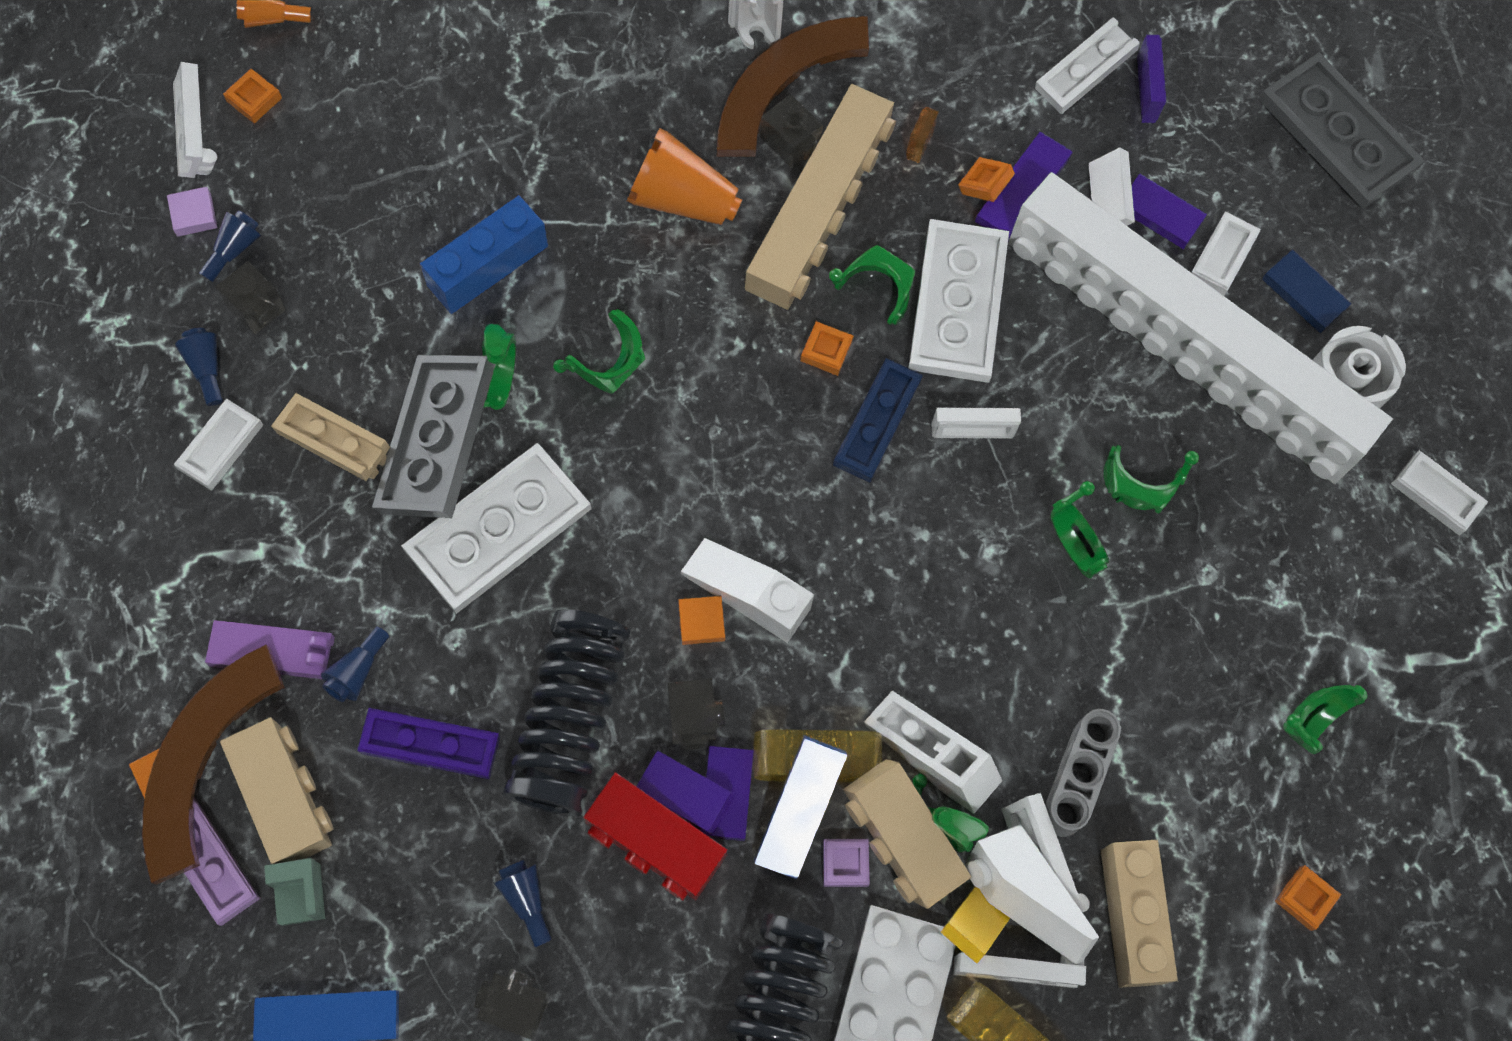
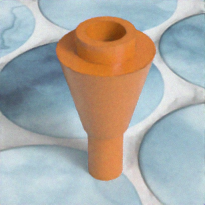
(270, 12)

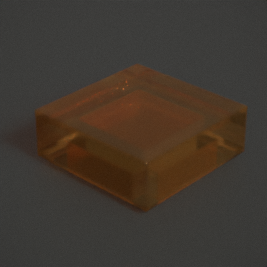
(921, 134)

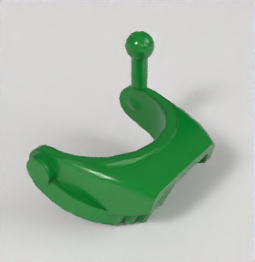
(886, 263)
(500, 350)
(629, 360)
(1137, 494)
(1064, 518)
(1334, 703)
(957, 825)

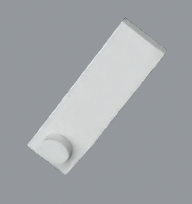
(750, 588)
(936, 751)
(1027, 890)

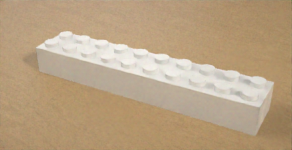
(1196, 330)

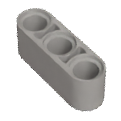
(1096, 758)

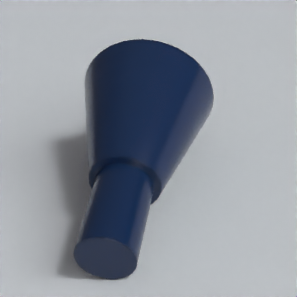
(233, 238)
(200, 354)
(347, 675)
(521, 890)

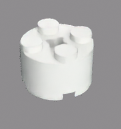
(1364, 363)

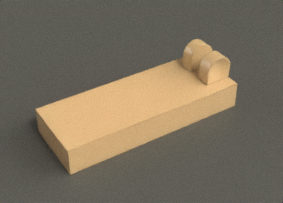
(332, 437)

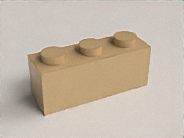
(277, 791)
(905, 834)
(1138, 914)

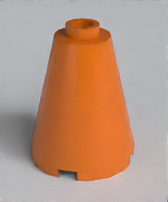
(683, 184)

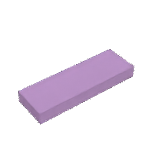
(219, 877)

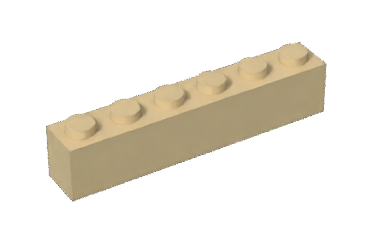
(819, 198)

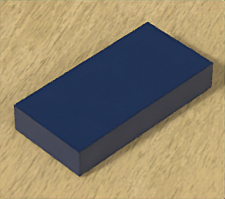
(1306, 291)

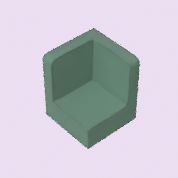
(296, 891)

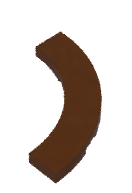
(776, 70)
(184, 754)

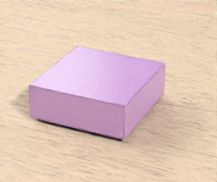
(192, 211)
(846, 863)

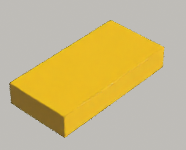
(975, 925)

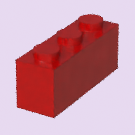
(654, 838)

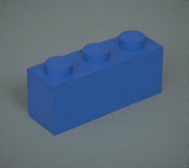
(484, 254)

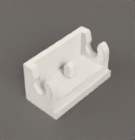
(756, 16)

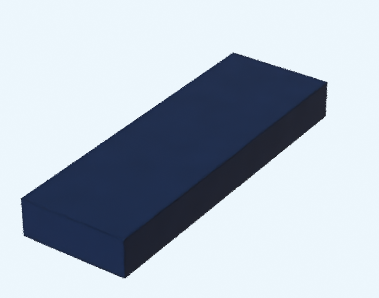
(877, 420)

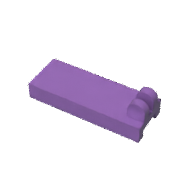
(294, 650)

